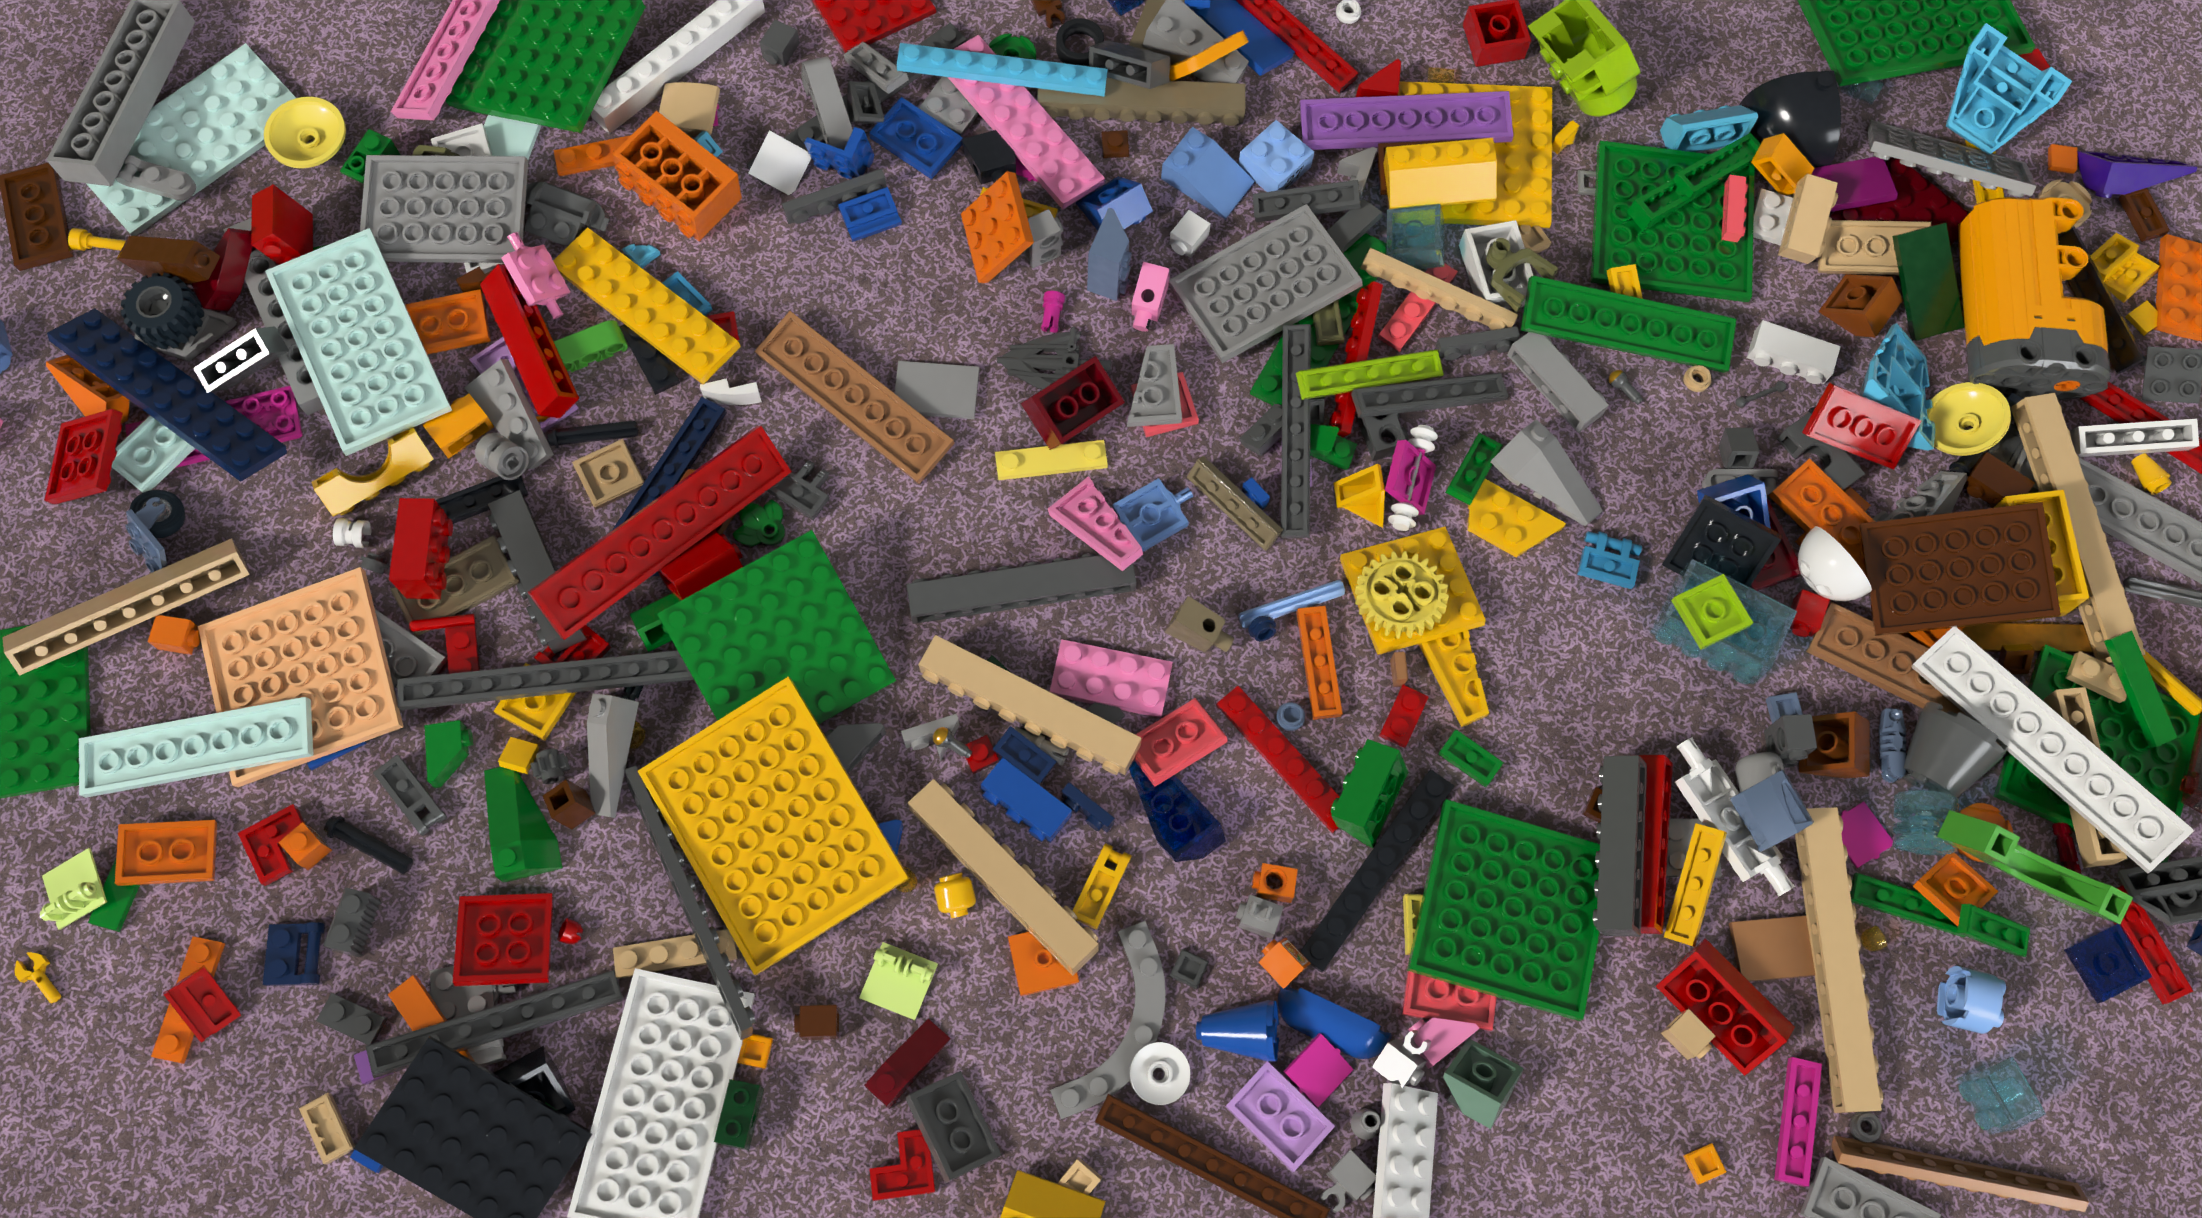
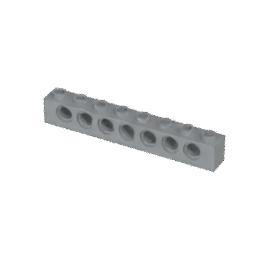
(270, 314)

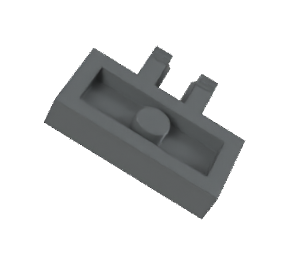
(800, 494)

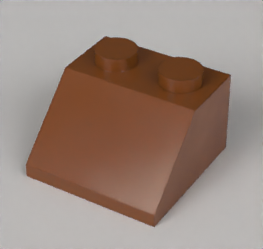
(1862, 304)
(1841, 746)

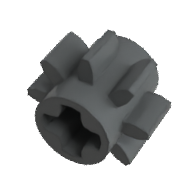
(550, 766)

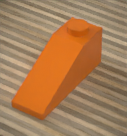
(87, 389)

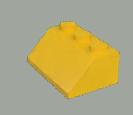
(1041, 1198)

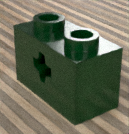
(739, 1114)

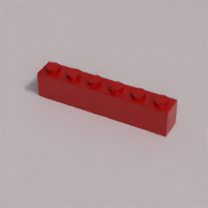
(529, 345)
(1655, 841)

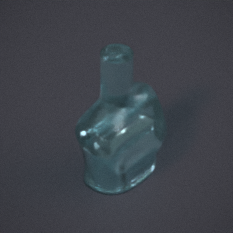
(1865, 91)

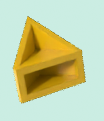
(1363, 494)

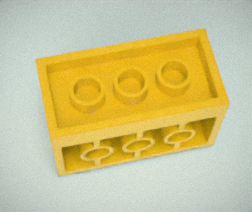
(2063, 547)

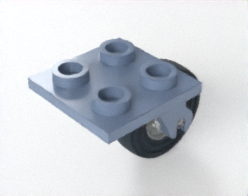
(152, 517)

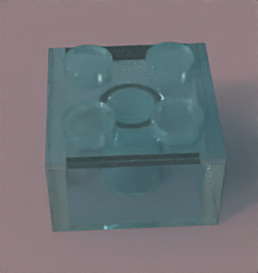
(1417, 236)
(2000, 1096)

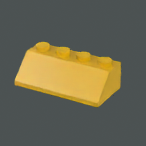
(1441, 173)

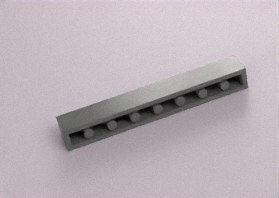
(1016, 587)

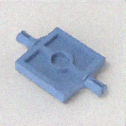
(1152, 513)

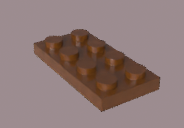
(35, 216)

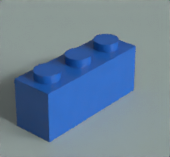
(1025, 801)

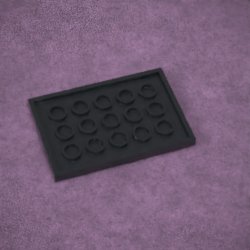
(472, 1137)

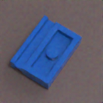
(869, 214)

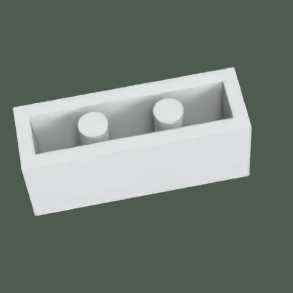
(1793, 352)

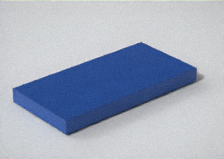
(1264, 48)

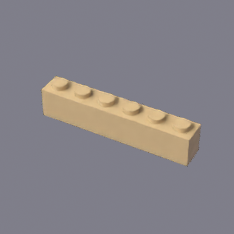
(2093, 846)

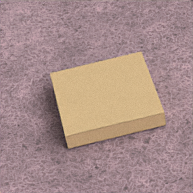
(608, 474)

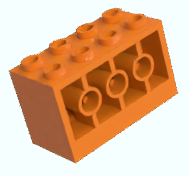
(677, 176)

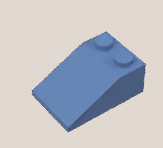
(1206, 173)

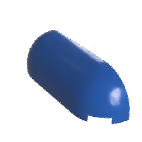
(1340, 1026)

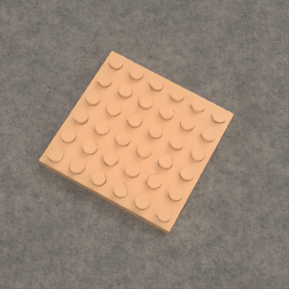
(312, 646)

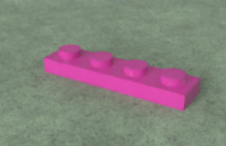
(1798, 1122)

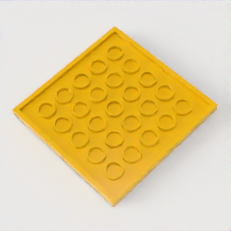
(1522, 165)

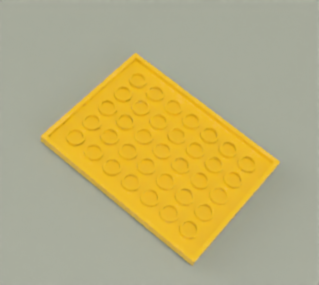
(773, 825)

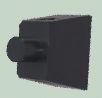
(989, 156)

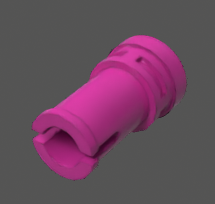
(1052, 306)

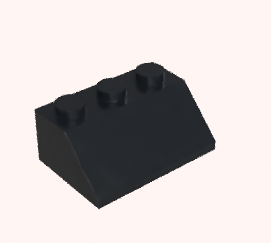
(539, 1078)

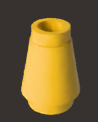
(2151, 474)

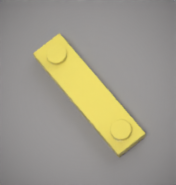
(1042, 461)

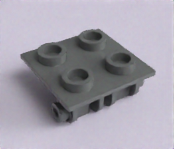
(2172, 375)

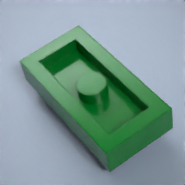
(1470, 758)

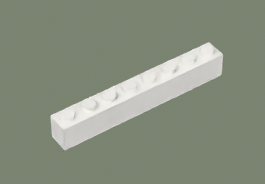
(673, 60)

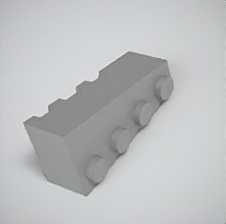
(1182, 33)

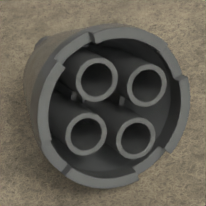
(1950, 751)

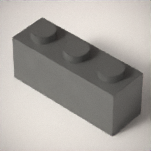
(1130, 64)
(241, 359)

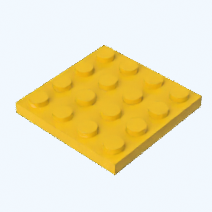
(1436, 545)

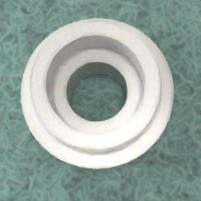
(1351, 5)

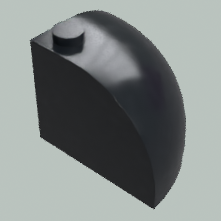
(1802, 108)

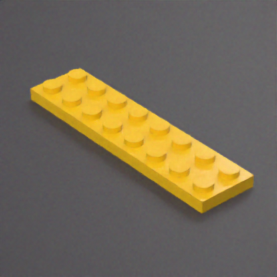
(646, 306)

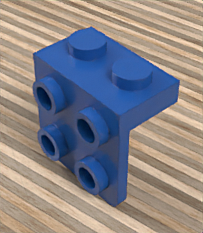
(848, 162)

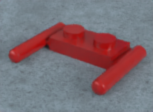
(460, 640)

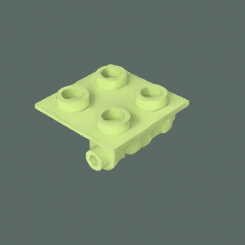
(72, 890)
(898, 980)

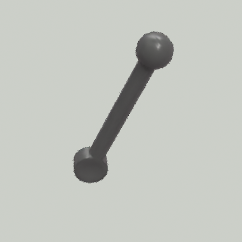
(1780, 386)

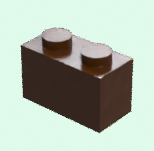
(1994, 480)

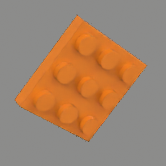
(997, 227)

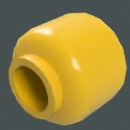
(954, 894)

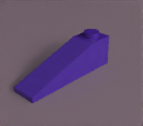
(2127, 173)

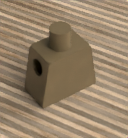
(1198, 626)

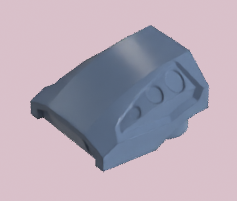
(1772, 810)

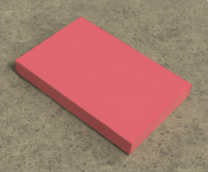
(1177, 741)
(1438, 999)

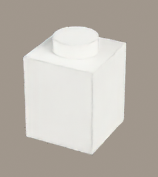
(1189, 234)

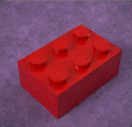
(420, 548)

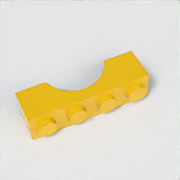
(342, 490)

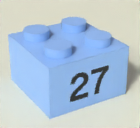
(1276, 158)

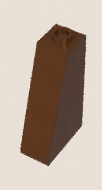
(178, 257)

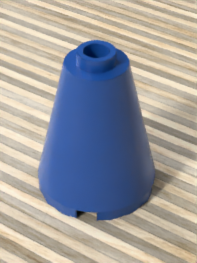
(1243, 1030)

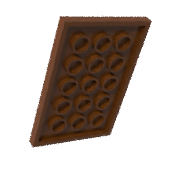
(1959, 569)

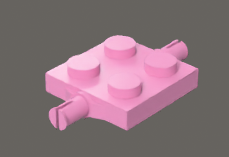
(535, 275)

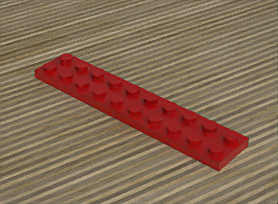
(659, 532)

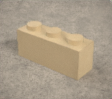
(1808, 219)

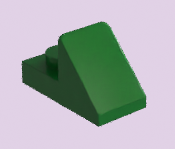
(1330, 447)

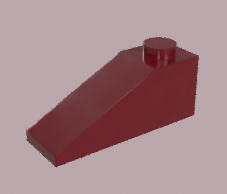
(229, 273)
(907, 1063)

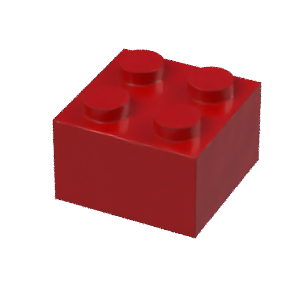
(1496, 32)

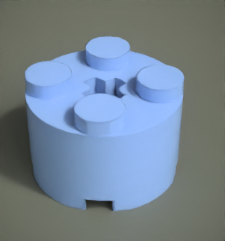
(1971, 1000)

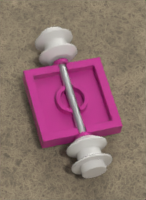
(1411, 477)

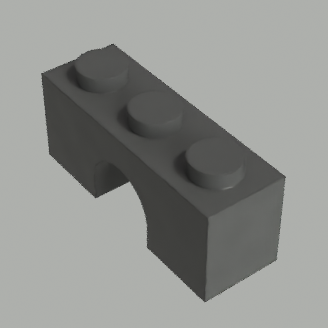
(1836, 462)

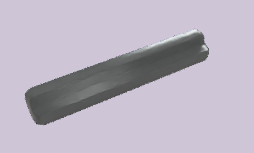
(2163, 591)

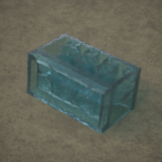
(1744, 654)

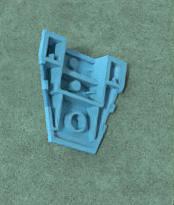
(2000, 92)
(1899, 380)

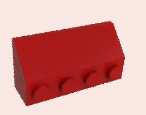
(1737, 1014)

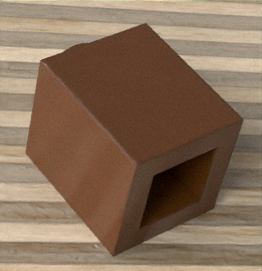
(568, 804)
(817, 1022)

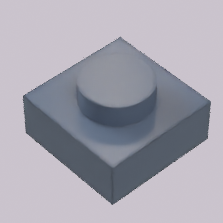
(1783, 705)

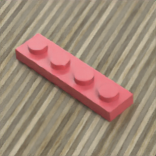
(1412, 312)

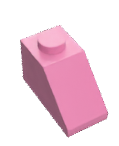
(1444, 1037)

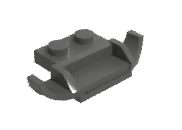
(561, 213)

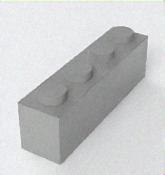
(1558, 380)

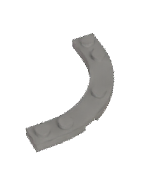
(1143, 1029)

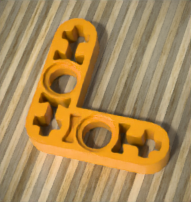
(1207, 56)

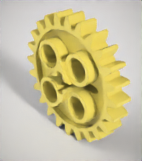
(1401, 594)

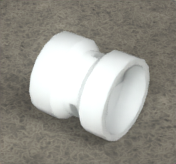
(350, 532)

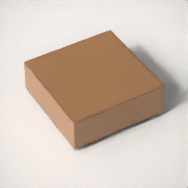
(1399, 669)

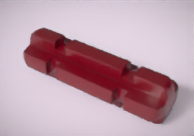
(2066, 846)

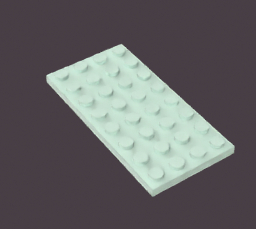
(201, 132)
(358, 341)

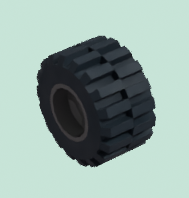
(162, 311)

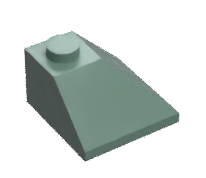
(1481, 1082)

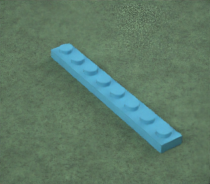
(1001, 69)

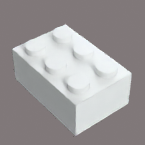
(1474, 249)

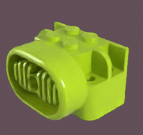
(1587, 57)

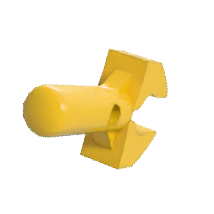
(38, 976)

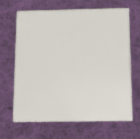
(780, 163)

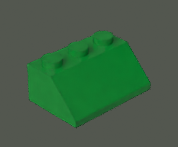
(1369, 792)

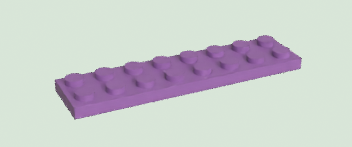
(1405, 118)

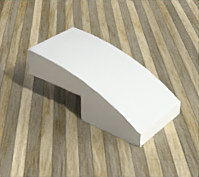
(721, 393)

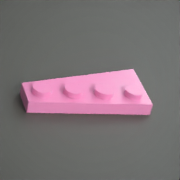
(1096, 524)

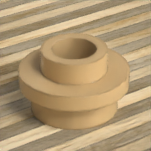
(1701, 372)

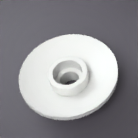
(1175, 1070)

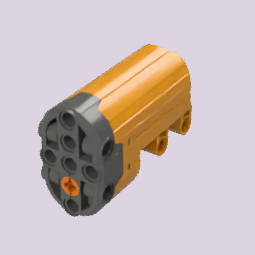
(2015, 315)

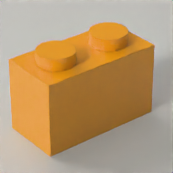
(1781, 163)
(458, 427)

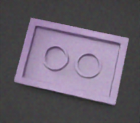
(1280, 1116)

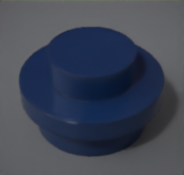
(1262, 628)

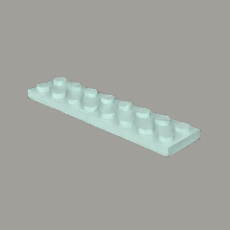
(195, 747)

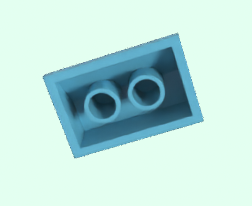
(1707, 129)

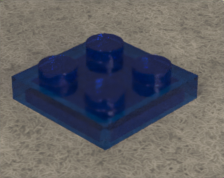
(2107, 963)

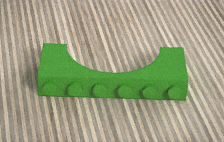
(2000, 849)

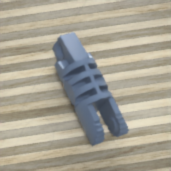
(1892, 744)

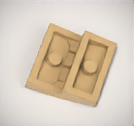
(690, 106)

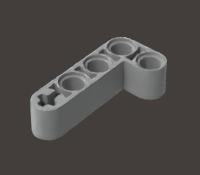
(823, 88)

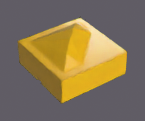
(1565, 137)

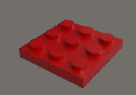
(84, 456)
(503, 939)

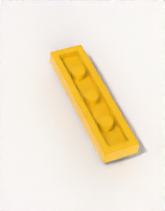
(1695, 884)

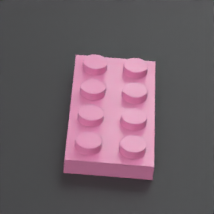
(1111, 678)

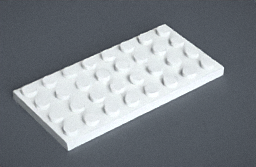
(659, 1102)

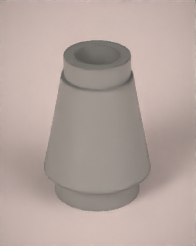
(1359, 1126)

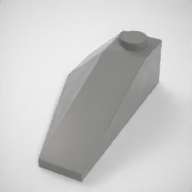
(1542, 465)
(1933, 497)
(609, 740)

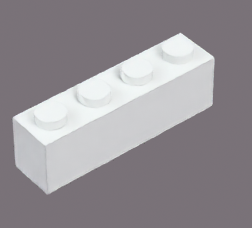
(2135, 438)

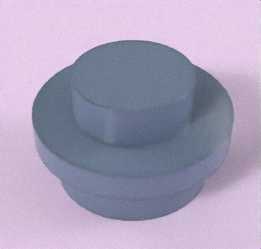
(1290, 716)

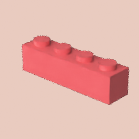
(1733, 208)

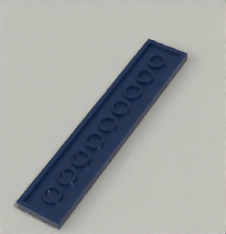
(167, 394)

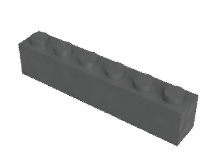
(528, 560)
(1620, 846)

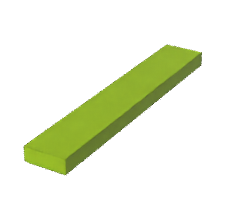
(1369, 373)

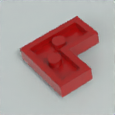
(263, 847)
(911, 1176)

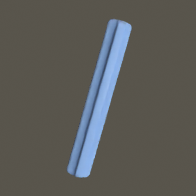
(1292, 603)

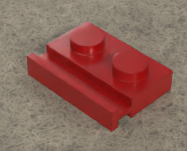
(202, 1003)

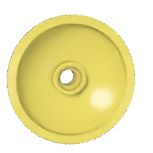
(297, 123)
(1967, 406)

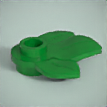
(757, 522)

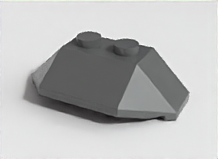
(2169, 891)

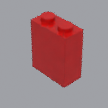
(280, 225)
(701, 565)

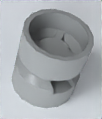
(501, 456)

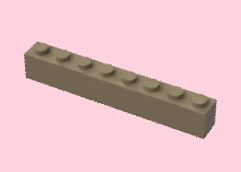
(1169, 102)

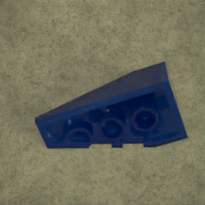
(1178, 818)

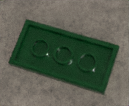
(1928, 281)

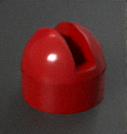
(568, 932)

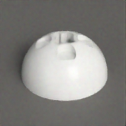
(1830, 568)

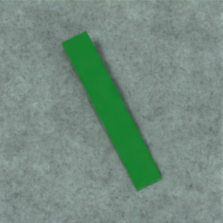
(1693, 182)

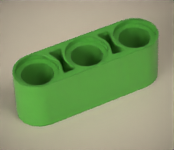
(591, 344)

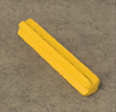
(2173, 685)

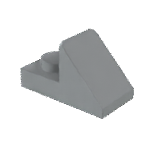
(1358, 166)
(919, 736)

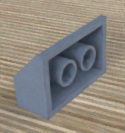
(1109, 259)

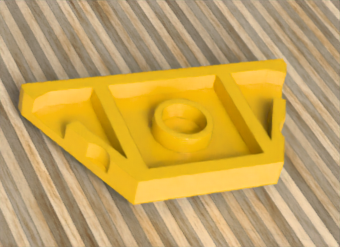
(1509, 520)

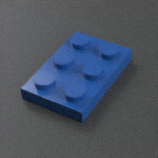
(916, 138)

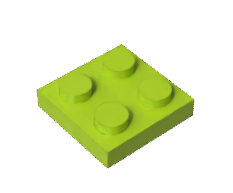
(1712, 611)

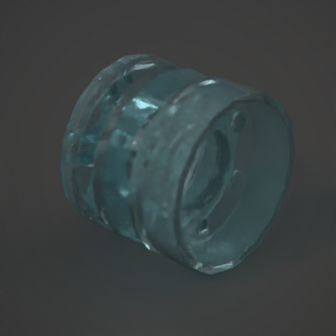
(1922, 818)

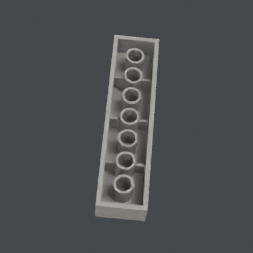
(121, 92)

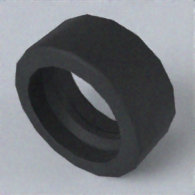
(1073, 27)

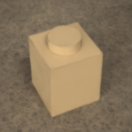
(1689, 1035)

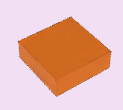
(2062, 158)

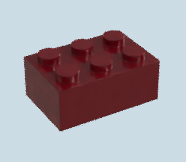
(1072, 403)

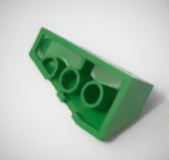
(518, 831)

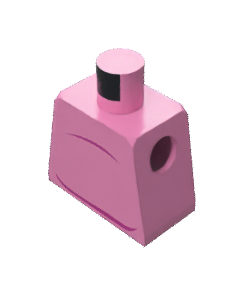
(1149, 295)

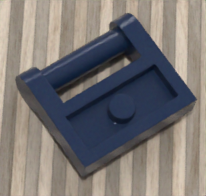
(284, 954)

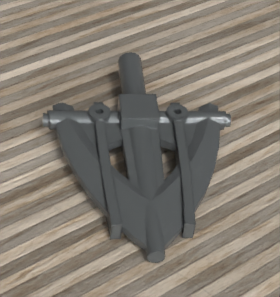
(1024, 358)

